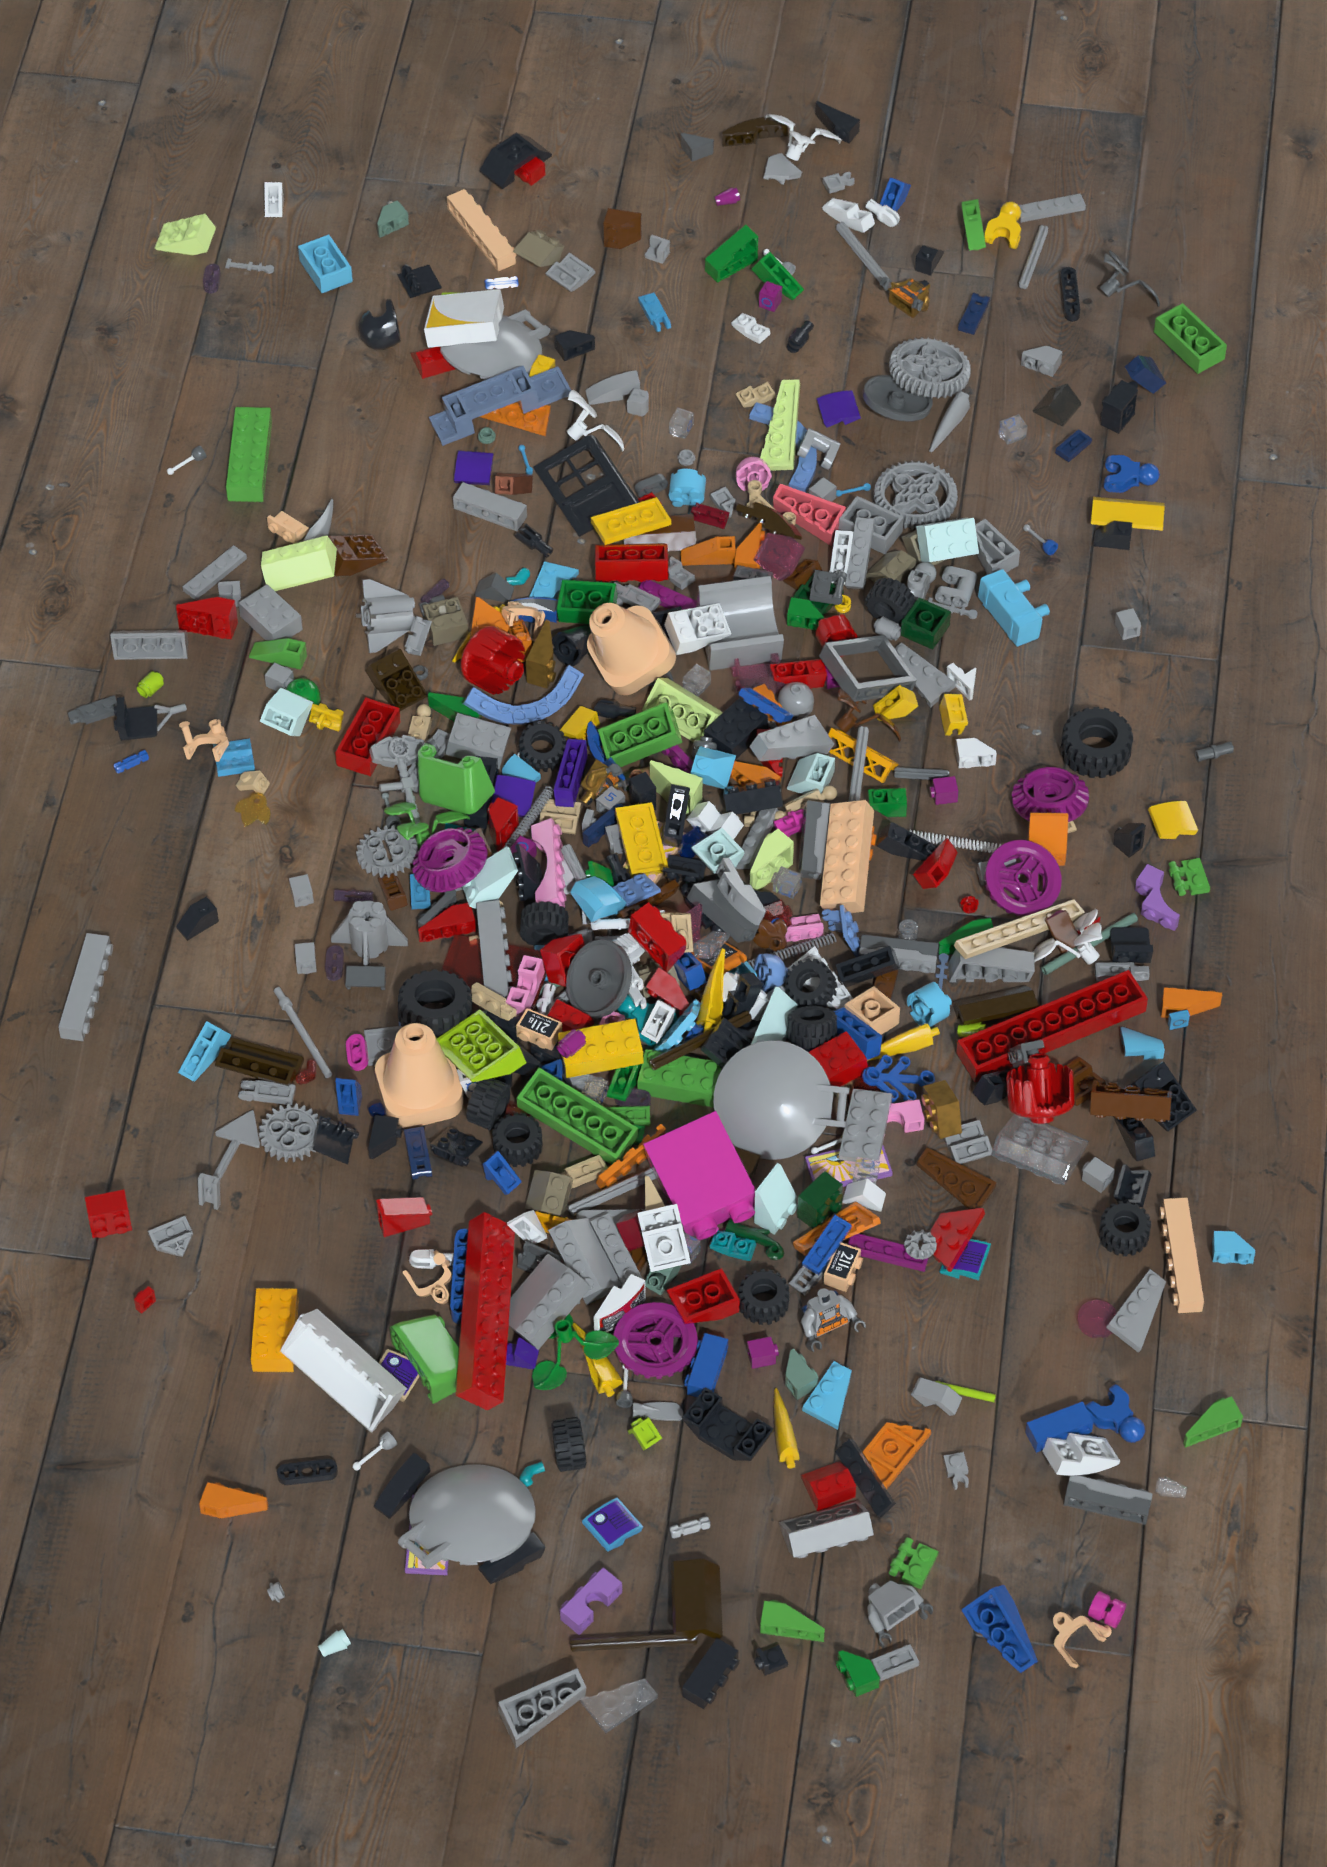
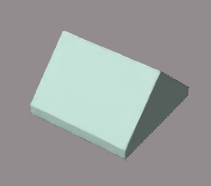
(716, 847)

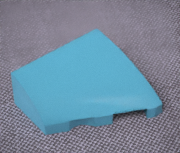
(518, 768)
(1140, 1044)

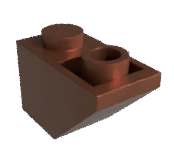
(513, 483)

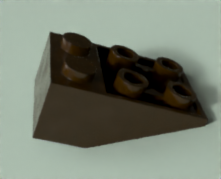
(396, 680)

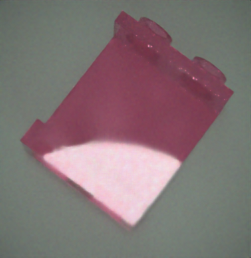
(756, 675)

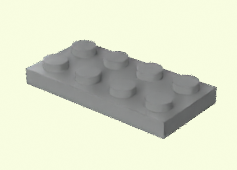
(865, 1125)

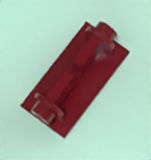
(710, 515)

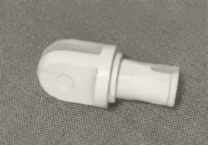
(884, 213)
(546, 1002)
(424, 1259)

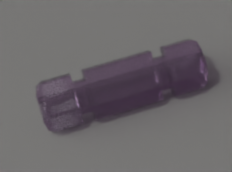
(435, 591)

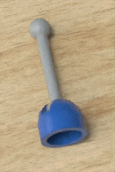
(1048, 546)

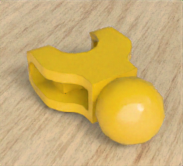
(1005, 225)

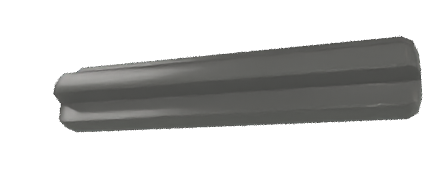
(919, 773)

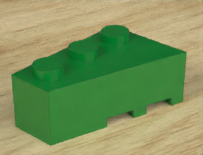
(733, 254)

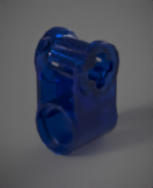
(689, 840)

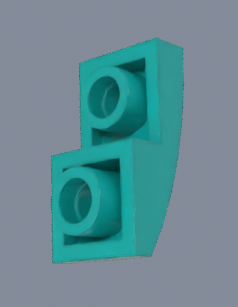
(729, 1245)

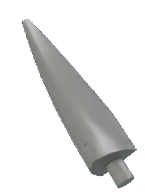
(951, 418)
(322, 526)

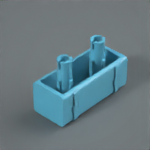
(1011, 607)

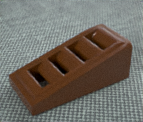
(393, 892)

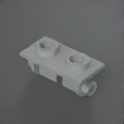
(420, 631)

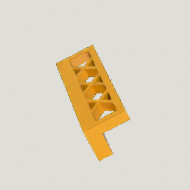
(872, 754)

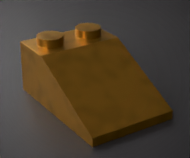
(540, 659)

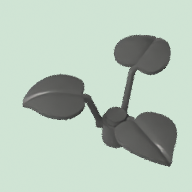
(1112, 283)

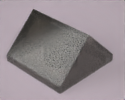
(1058, 405)

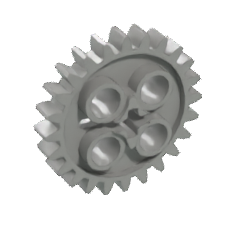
(373, 855)
(289, 1132)

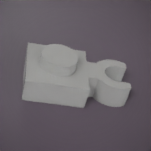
(836, 182)
(956, 1467)

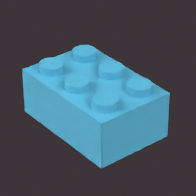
(325, 263)

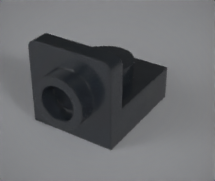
(770, 1660)

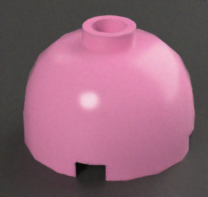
(752, 469)

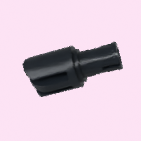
(799, 337)
(533, 540)
(613, 709)
(619, 873)

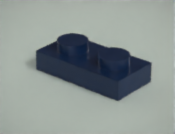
(1073, 445)

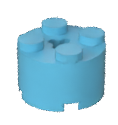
(687, 488)
(929, 1004)

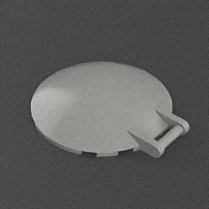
(514, 347)
(776, 1099)
(469, 1516)

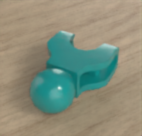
(641, 1016)

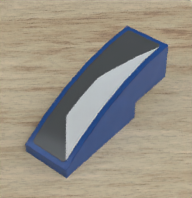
(547, 605)

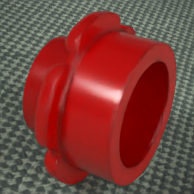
(969, 904)

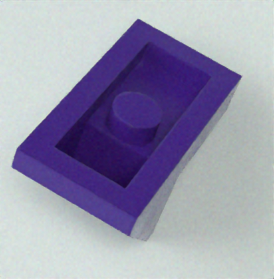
(522, 1354)

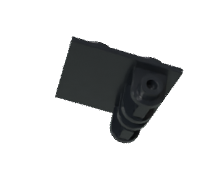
(419, 280)
(334, 1139)
(455, 1145)

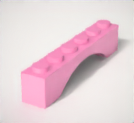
(547, 838)

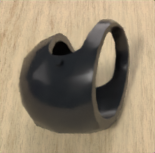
(381, 331)

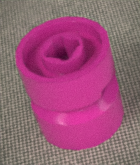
(1099, 1608)

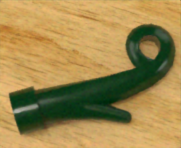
(759, 1236)

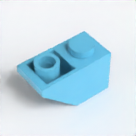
(1231, 1248)

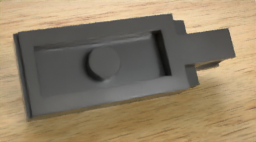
(93, 711)

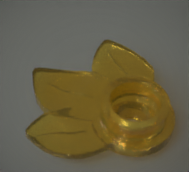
(253, 811)

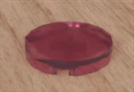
(1095, 1317)

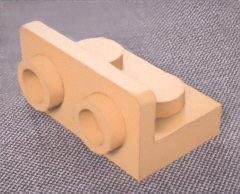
(287, 527)

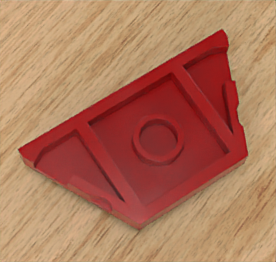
(953, 1233)

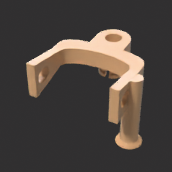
(515, 609)
(215, 736)
(439, 1286)
(1069, 1626)

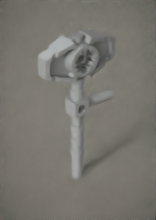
(401, 753)

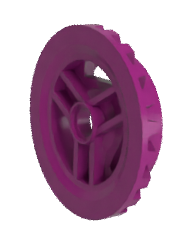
(1069, 792)
(1034, 861)
(445, 876)
(666, 1326)

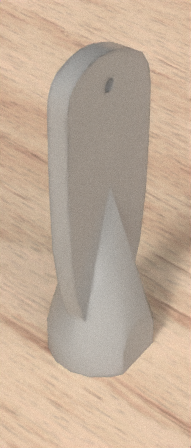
(658, 1411)

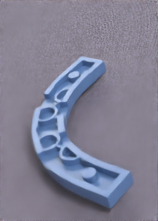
(807, 466)
(530, 712)

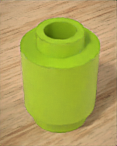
(150, 684)

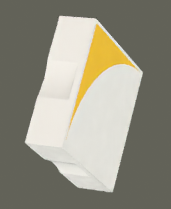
(464, 318)

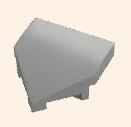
(781, 169)
(172, 1237)

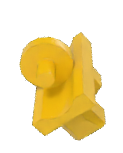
(325, 717)

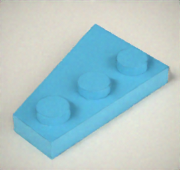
(829, 1395)

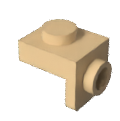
(253, 781)

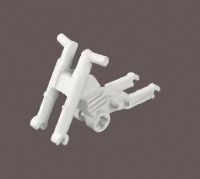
(631, 947)

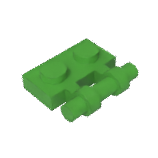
(1194, 874)
(919, 1565)

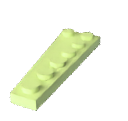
(781, 438)

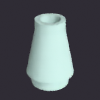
(336, 1642)

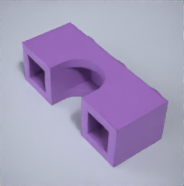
(601, 1587)

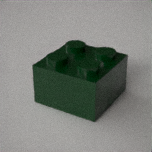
(925, 623)
(820, 1200)

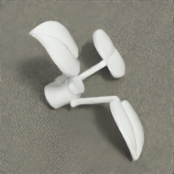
(795, 148)
(579, 427)
(1085, 948)

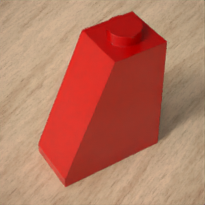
(402, 1214)

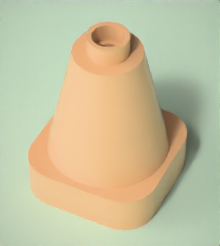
(629, 647)
(418, 1079)

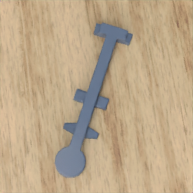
(943, 958)

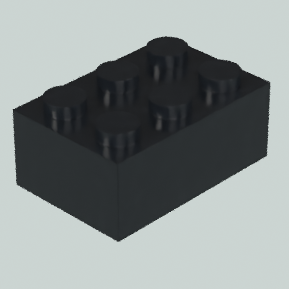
(736, 728)

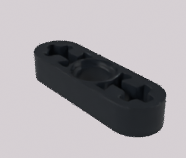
(314, 1477)

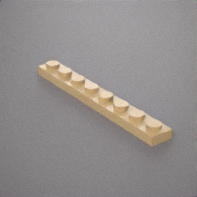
(1013, 930)

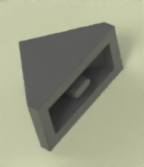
(696, 146)
(494, 588)

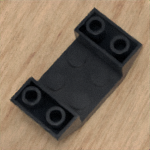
(510, 156)
(724, 1428)

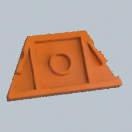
(486, 615)
(893, 1450)

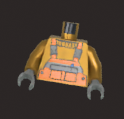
(908, 295)
(600, 779)

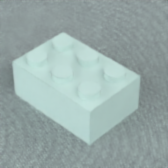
(947, 539)

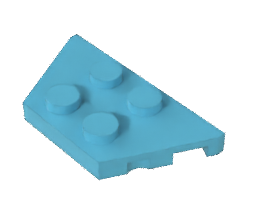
(684, 1023)

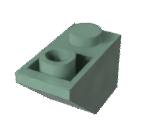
(392, 218)
(660, 1280)
(799, 1377)

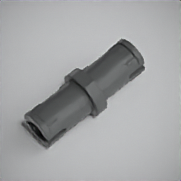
(1214, 751)

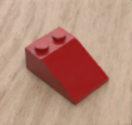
(705, 1298)

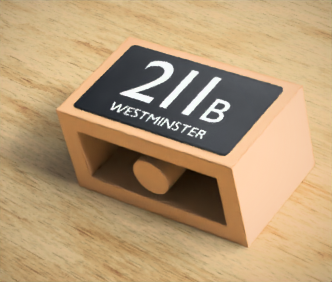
(538, 1029)
(842, 1267)

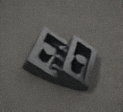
(724, 1043)

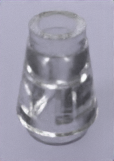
(1169, 1488)

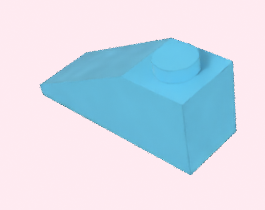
(204, 1051)

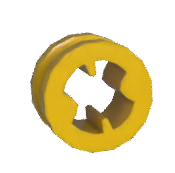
(844, 608)

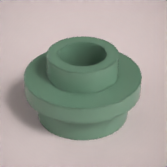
(486, 435)

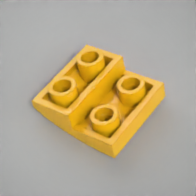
(1173, 819)

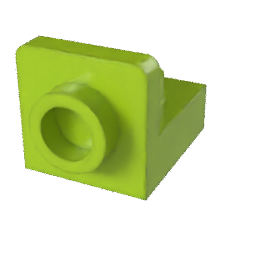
(645, 1432)

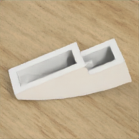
(849, 214)

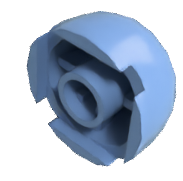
(770, 971)

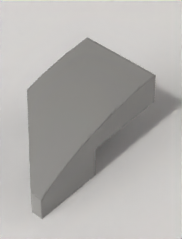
(723, 500)
(678, 575)

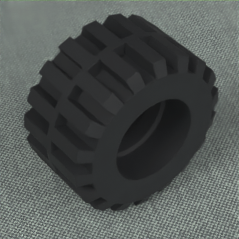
(889, 600)
(547, 733)
(543, 923)
(801, 974)
(811, 1026)
(488, 1103)
(518, 1127)
(1124, 1242)
(768, 1283)
(569, 1444)

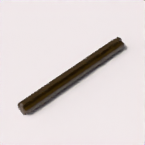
(694, 1043)
(628, 1642)

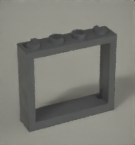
(868, 690)

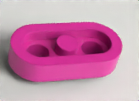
(357, 1054)

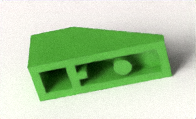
(1218, 1419)
(785, 1621)

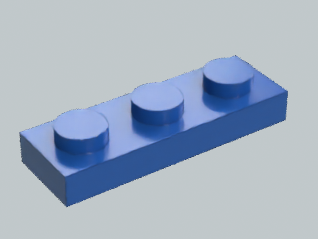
(765, 705)
(826, 1245)

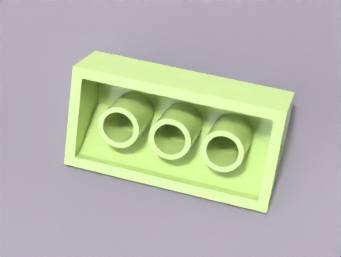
(299, 563)
(690, 711)

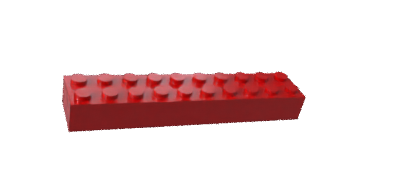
(1054, 1023)
(485, 1312)

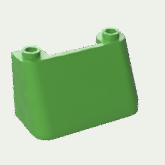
(450, 785)
(430, 1353)

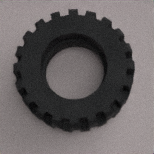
(1096, 761)
(431, 988)

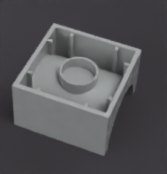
(751, 620)

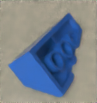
(999, 1622)

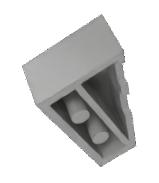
(994, 549)

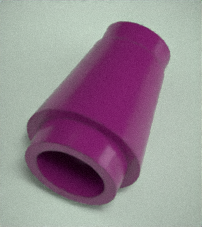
(727, 197)

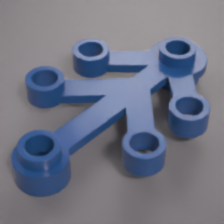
(896, 1079)

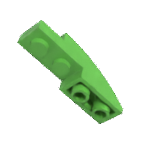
(973, 224)

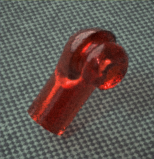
(307, 1075)

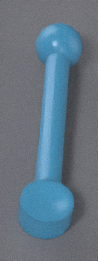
(529, 470)
(866, 487)

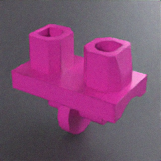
(791, 823)

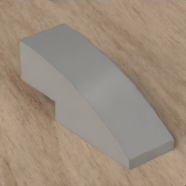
(613, 388)

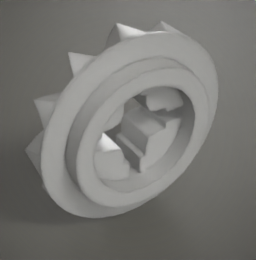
(928, 1248)

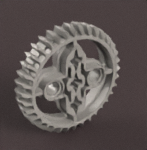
(933, 364)
(917, 494)

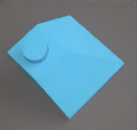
(713, 767)

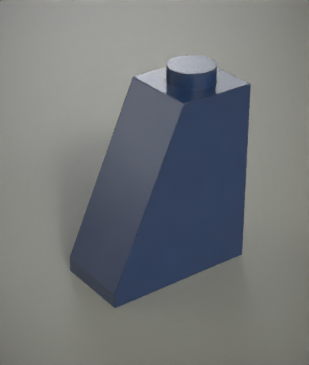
(1146, 373)

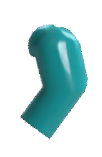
(521, 577)
(529, 1471)

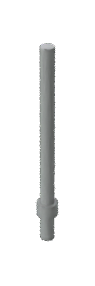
(286, 1005)

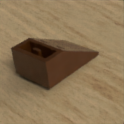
(356, 553)

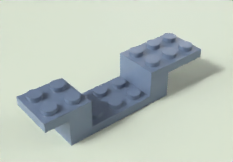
(494, 394)

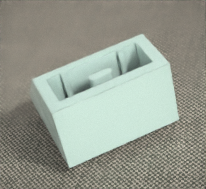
(287, 712)
(812, 773)

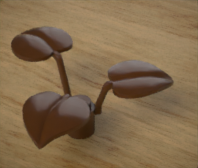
(849, 719)

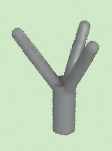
(172, 710)

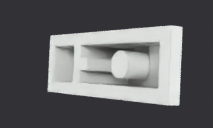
(841, 552)

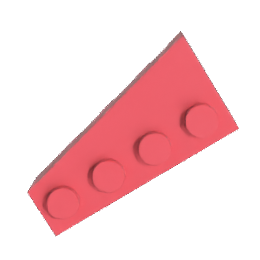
(812, 513)

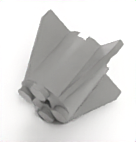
(385, 614)
(368, 930)

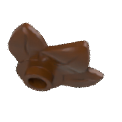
(769, 932)

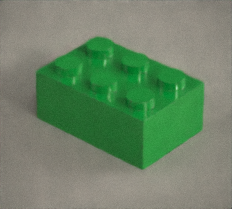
(581, 598)

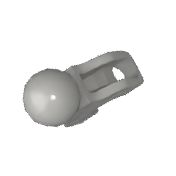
(920, 579)

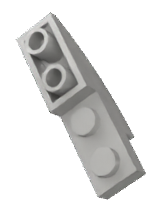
(740, 896)

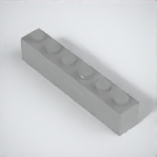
(494, 947)
(85, 987)

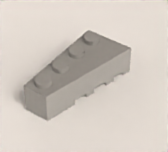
(792, 740)
(993, 965)
(538, 1706)

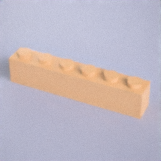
(481, 230)
(1182, 1255)

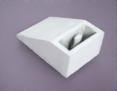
(696, 628)

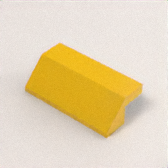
(1140, 513)

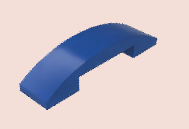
(595, 746)

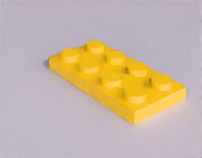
(630, 521)
(641, 839)

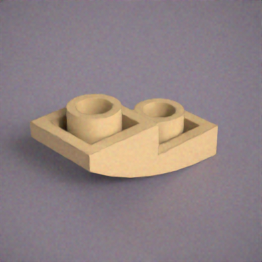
(760, 394)

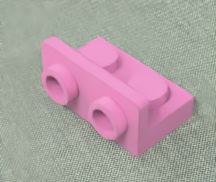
(804, 928)

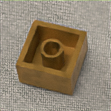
(941, 1109)

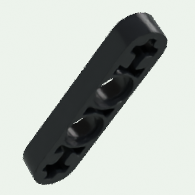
(1067, 294)

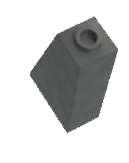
(721, 911)

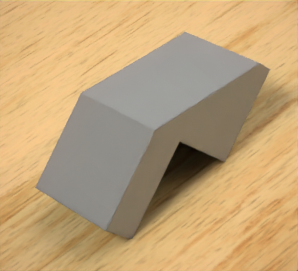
(932, 1393)

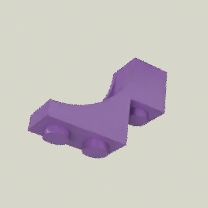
(1154, 907)

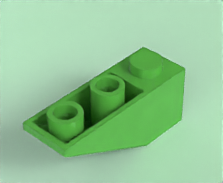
(281, 651)

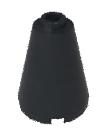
(571, 644)

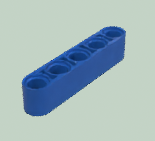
(459, 1265)

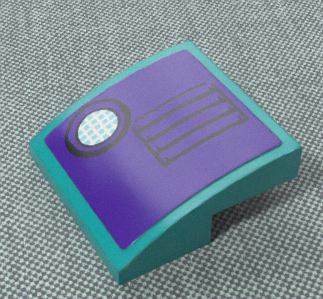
(971, 1260)

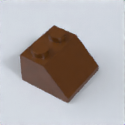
(621, 228)

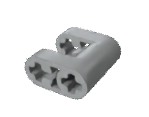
(820, 442)
(964, 579)

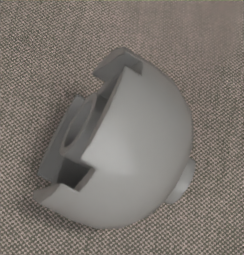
(796, 699)

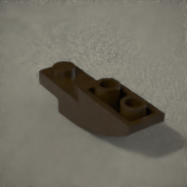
(750, 130)
(771, 519)

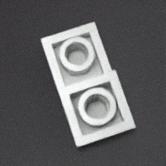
(748, 327)

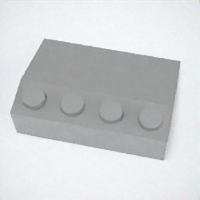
(544, 1300)

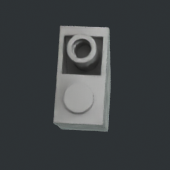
(1042, 359)

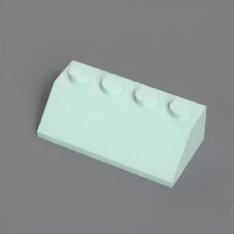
(775, 1018)

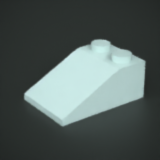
(492, 878)
(774, 1201)

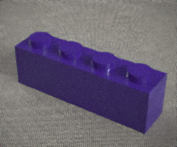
(570, 773)

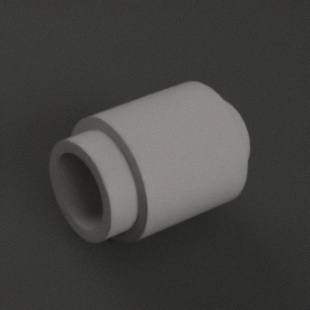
(888, 628)

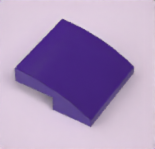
(838, 408)
(473, 467)
(515, 791)

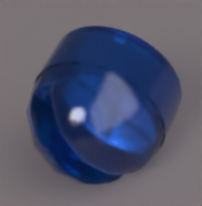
(376, 1109)

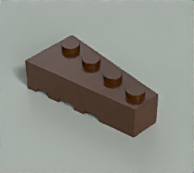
(1130, 1102)

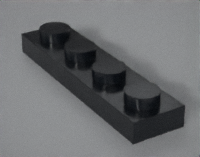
(865, 1477)

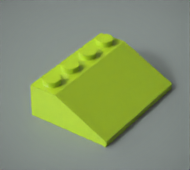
(481, 1048)

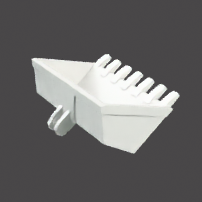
(342, 1369)

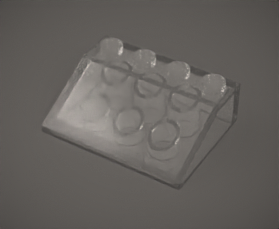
(1039, 1149)

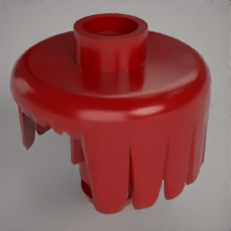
(493, 660)
(1041, 1090)

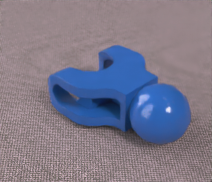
(1128, 474)
(1117, 1416)

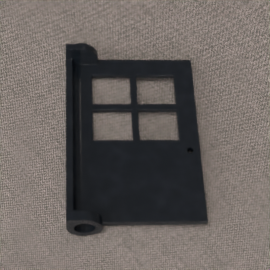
(595, 499)

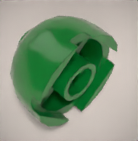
(305, 689)

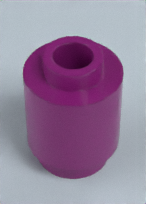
(571, 1043)

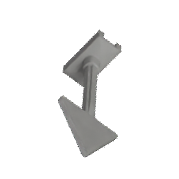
(239, 1131)

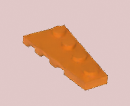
(512, 415)
(632, 1157)
(855, 1214)

